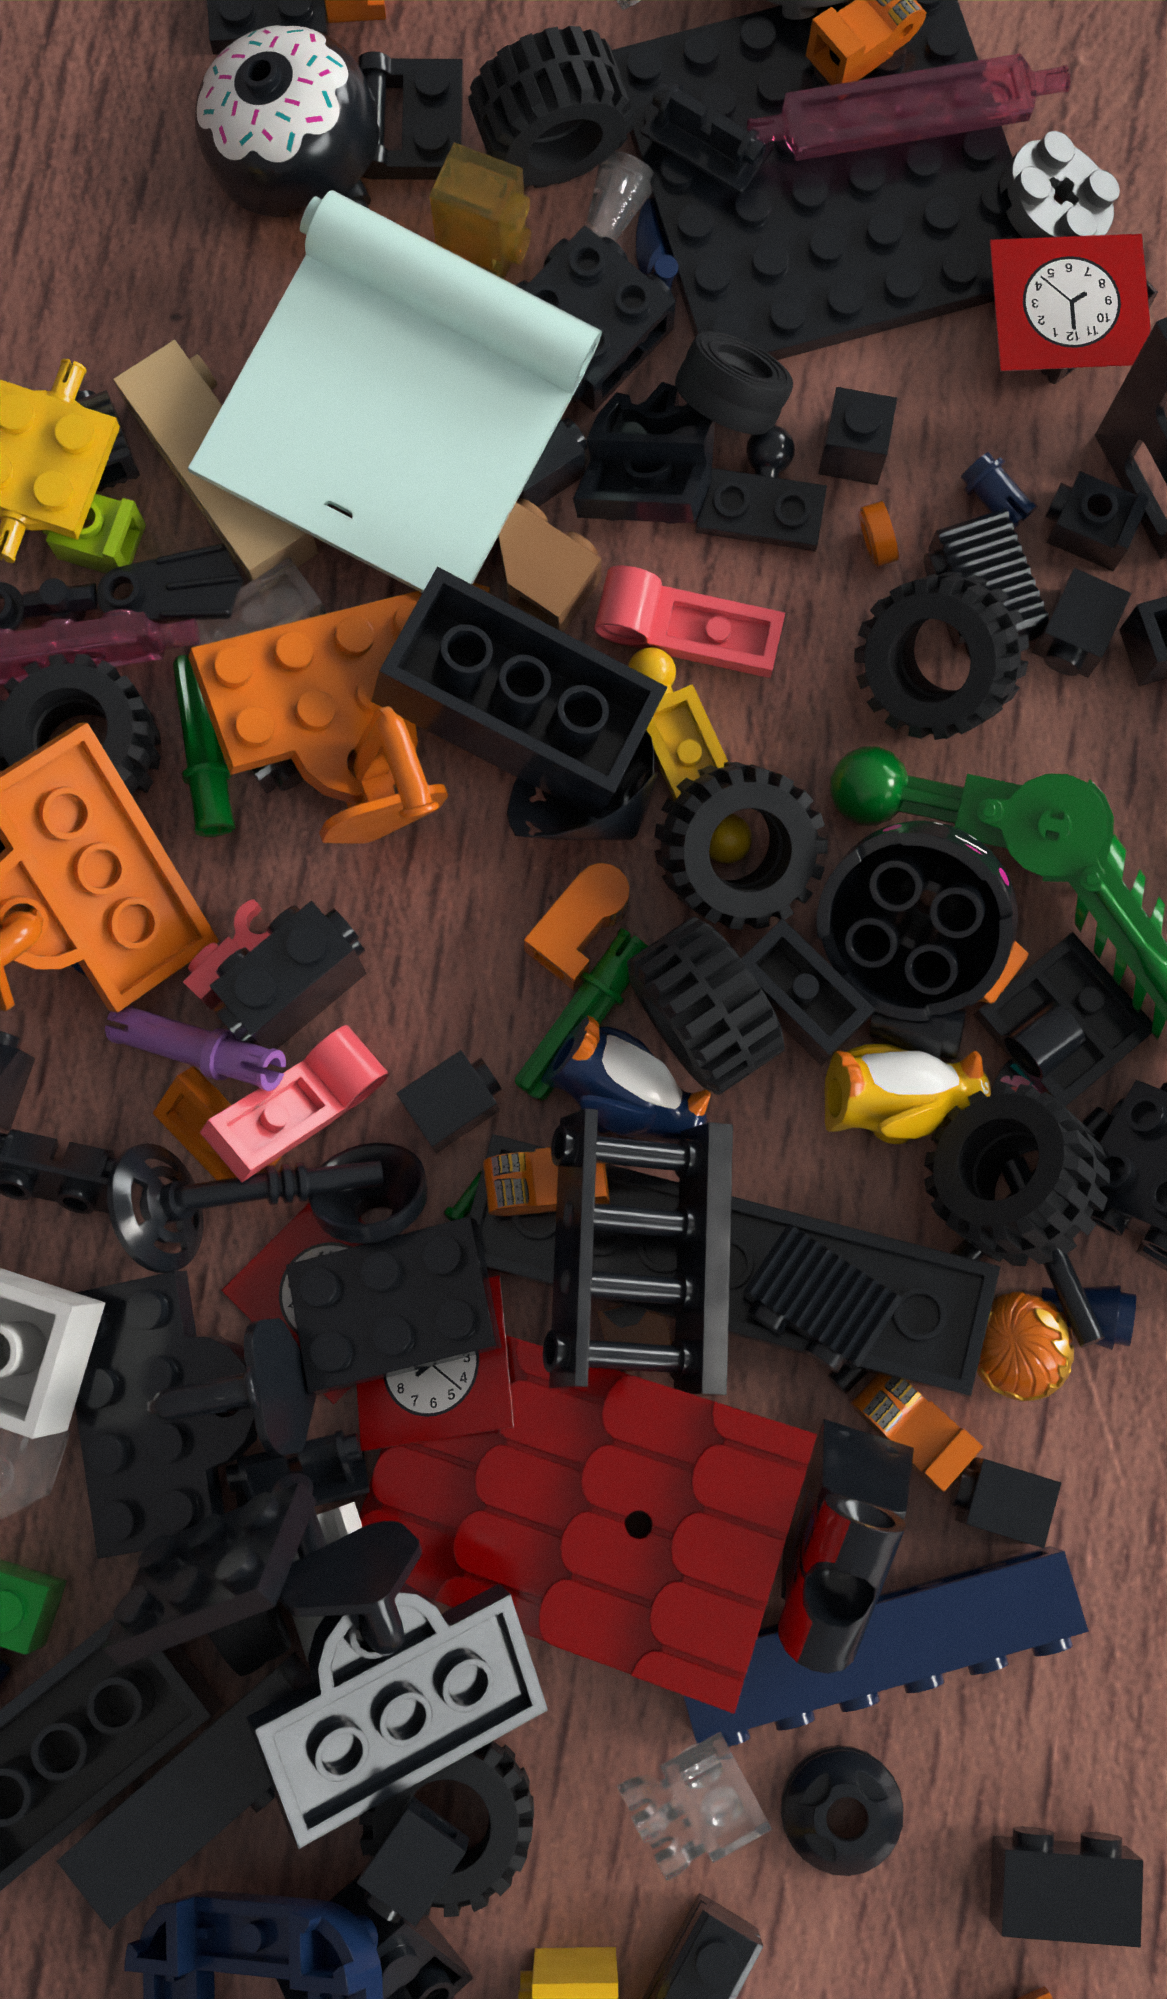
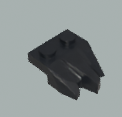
(647, 460)

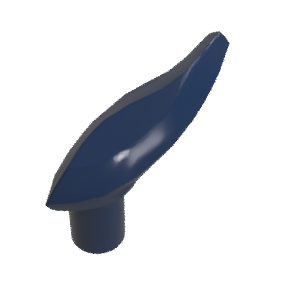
(651, 246)

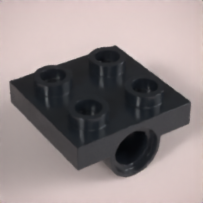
(1065, 1021)

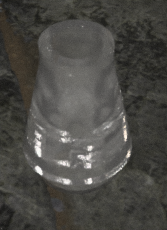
(618, 194)

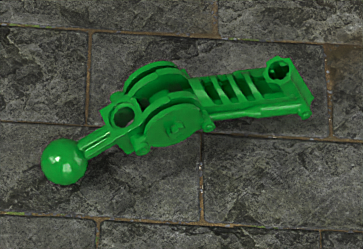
(1049, 827)

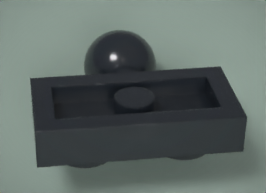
(761, 504)

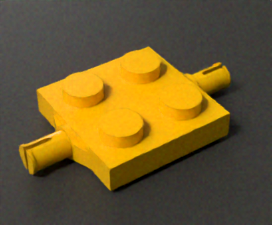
(49, 458)

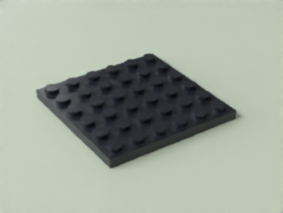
(827, 240)

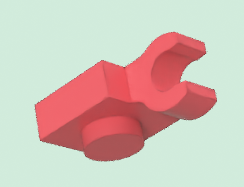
(207, 961)

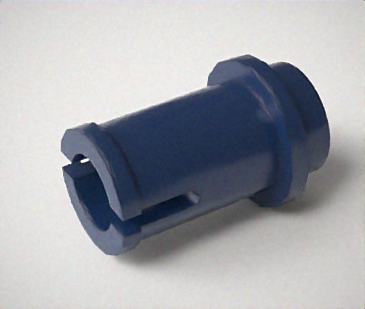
(997, 488)

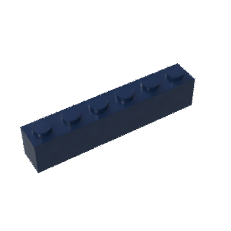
(911, 1642)

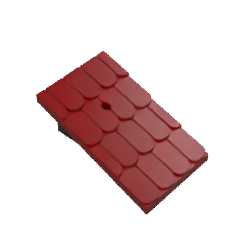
(550, 1508)

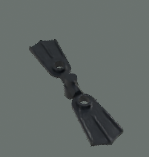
(167, 588)

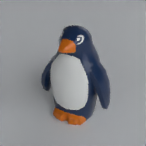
(625, 1084)

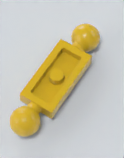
(686, 744)

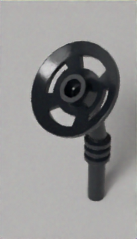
(183, 1199)

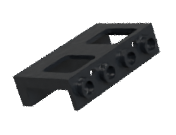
(1139, 417)

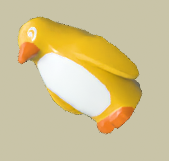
(898, 1091)

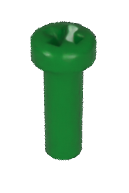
(464, 1203)

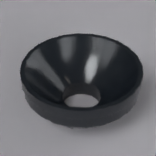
(402, 1191)
(821, 1781)

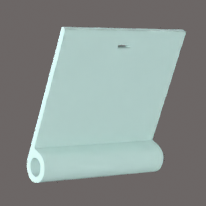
(397, 396)

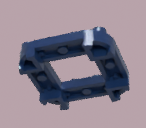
(268, 1936)

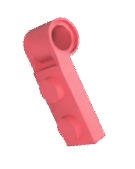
(687, 624)
(309, 1098)

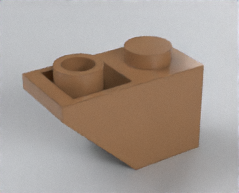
(544, 568)

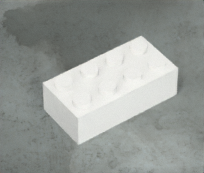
(42, 1353)

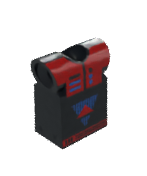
(841, 1544)

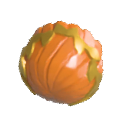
(1025, 1347)

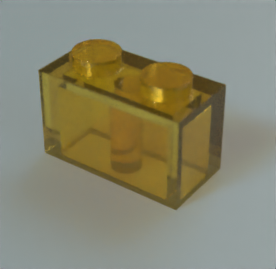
(481, 210)

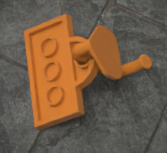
(308, 699)
(88, 876)

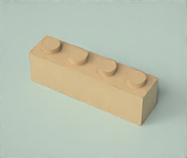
(175, 410)

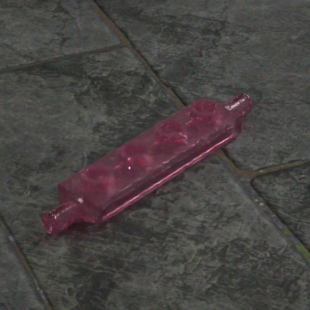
(910, 106)
(117, 638)

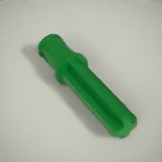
(205, 762)
(594, 998)

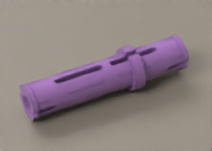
(214, 1052)

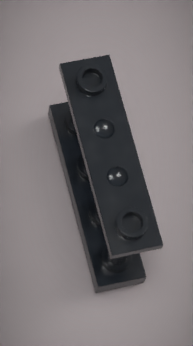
(699, 1227)

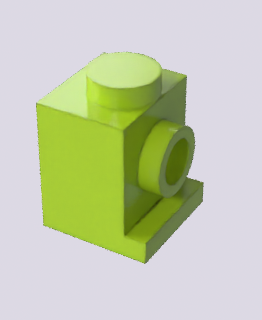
(108, 541)

